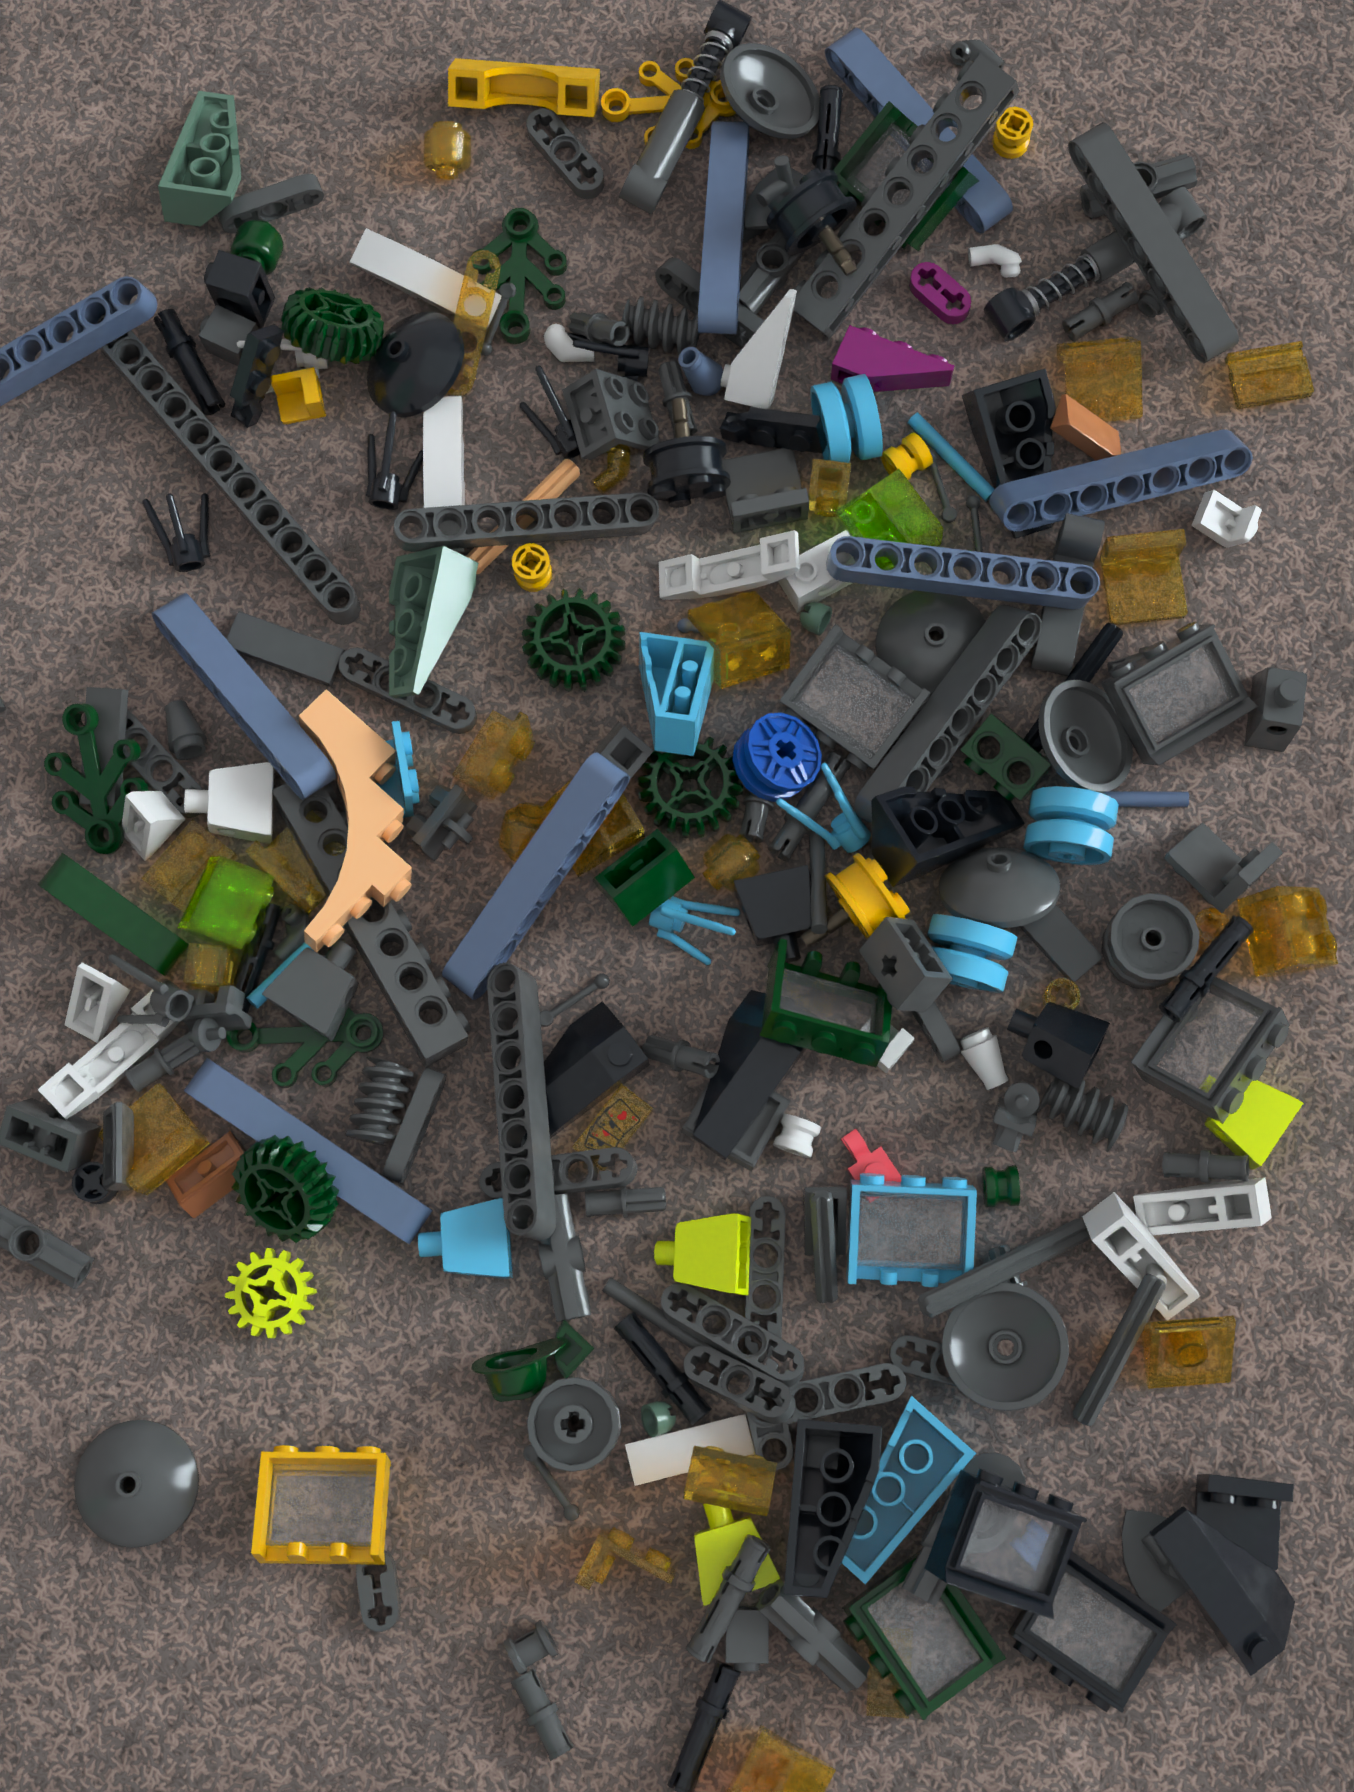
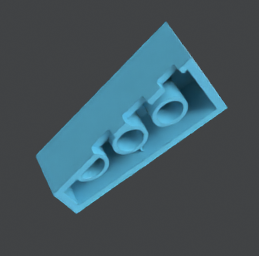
(912, 1475)

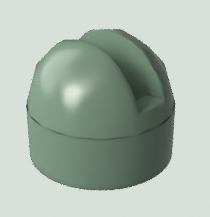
(816, 618)
(657, 1418)

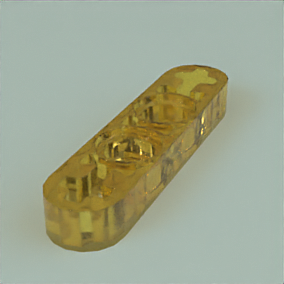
(475, 324)

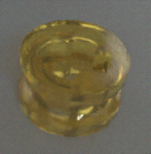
(1073, 992)

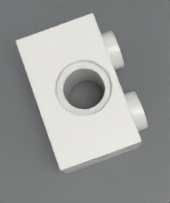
(813, 580)

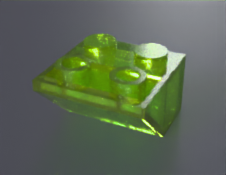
(891, 513)
(227, 903)

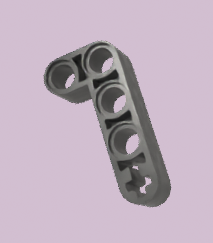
(1056, 646)
(826, 1404)

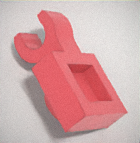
(868, 1162)

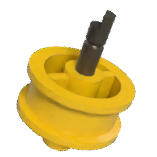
(861, 898)

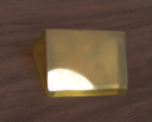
(1188, 1351)

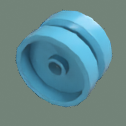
(848, 419)
(1071, 825)
(968, 948)

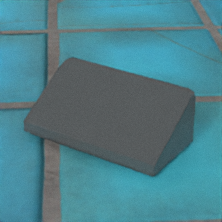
(118, 1147)

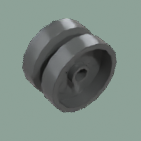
(1165, 923)
(550, 1430)

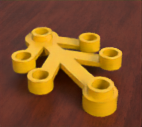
(619, 97)

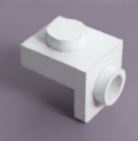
(1225, 520)

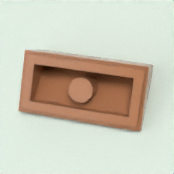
(1085, 429)
(207, 1176)

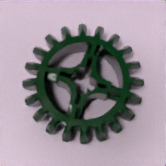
(332, 325)
(559, 641)
(679, 797)
(285, 1188)

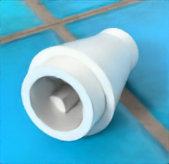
(984, 1056)

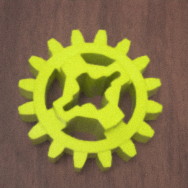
(265, 1311)

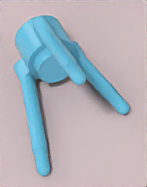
(847, 826)
(673, 915)

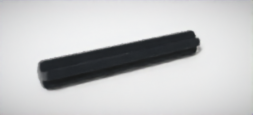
(1085, 668)

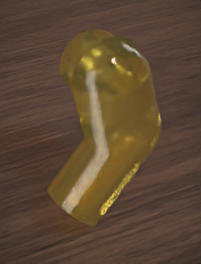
(617, 468)

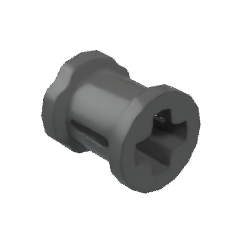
(531, 1647)

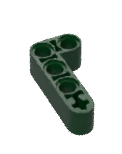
(113, 914)

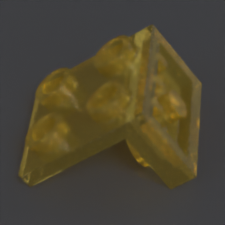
(1104, 376)
(1144, 577)
(745, 638)
(495, 753)
(290, 867)
(162, 1139)
(730, 1480)
(600, 1561)

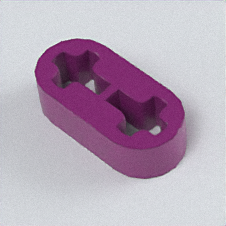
(942, 291)

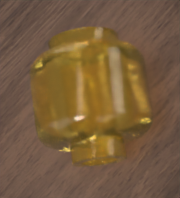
(447, 149)
(519, 827)
(730, 860)

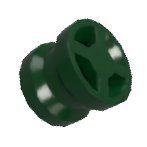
(1001, 1186)

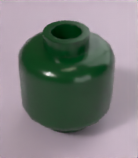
(259, 243)

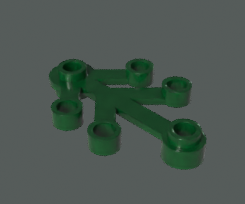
(520, 268)
(95, 784)
(312, 1044)

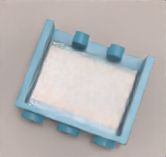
(910, 1229)

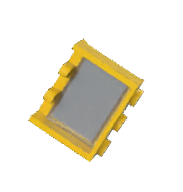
(321, 1506)

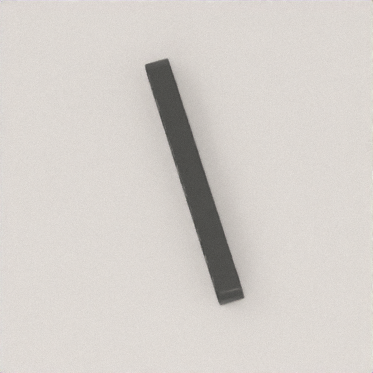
(235, 479)

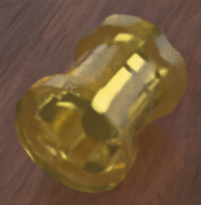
(1209, 917)

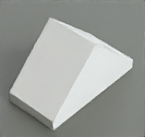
(149, 821)
(94, 1002)

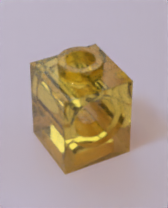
(209, 966)

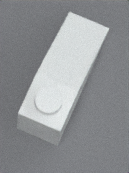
(756, 368)
(1205, 1207)
(1137, 1252)

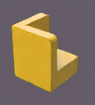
(298, 395)

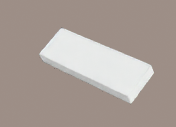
(672, 1452)

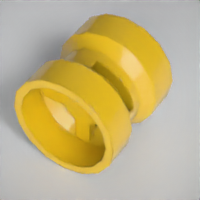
(1006, 139)
(908, 456)
(533, 576)

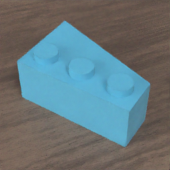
(676, 689)

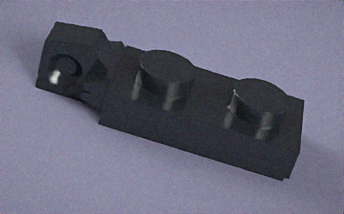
(254, 373)
(775, 429)

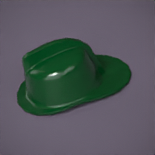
(517, 1372)

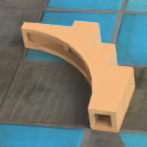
(372, 816)

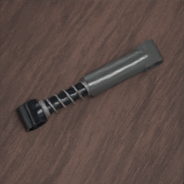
(683, 110)
(1016, 310)

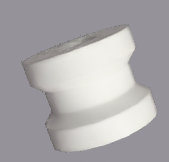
(797, 1135)

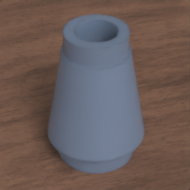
(701, 371)

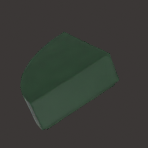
(573, 1352)

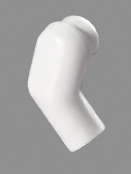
(998, 255)
(562, 346)

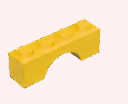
(494, 83)

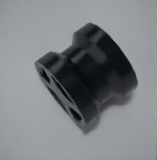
(88, 1178)

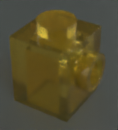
(828, 486)

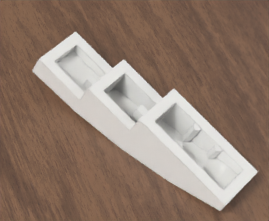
(416, 274)
(444, 458)

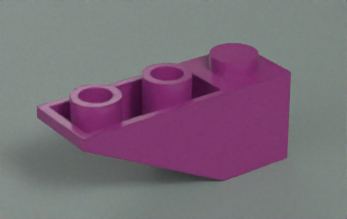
(888, 363)

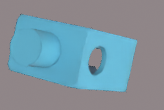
(471, 1241)

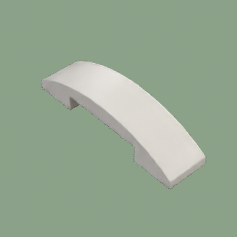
(730, 571)
(105, 1063)

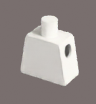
(237, 802)

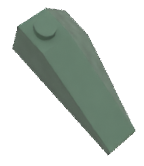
(204, 162)
(429, 599)

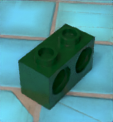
(1012, 750)

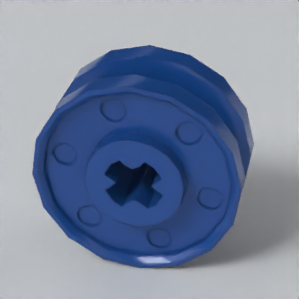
(777, 757)

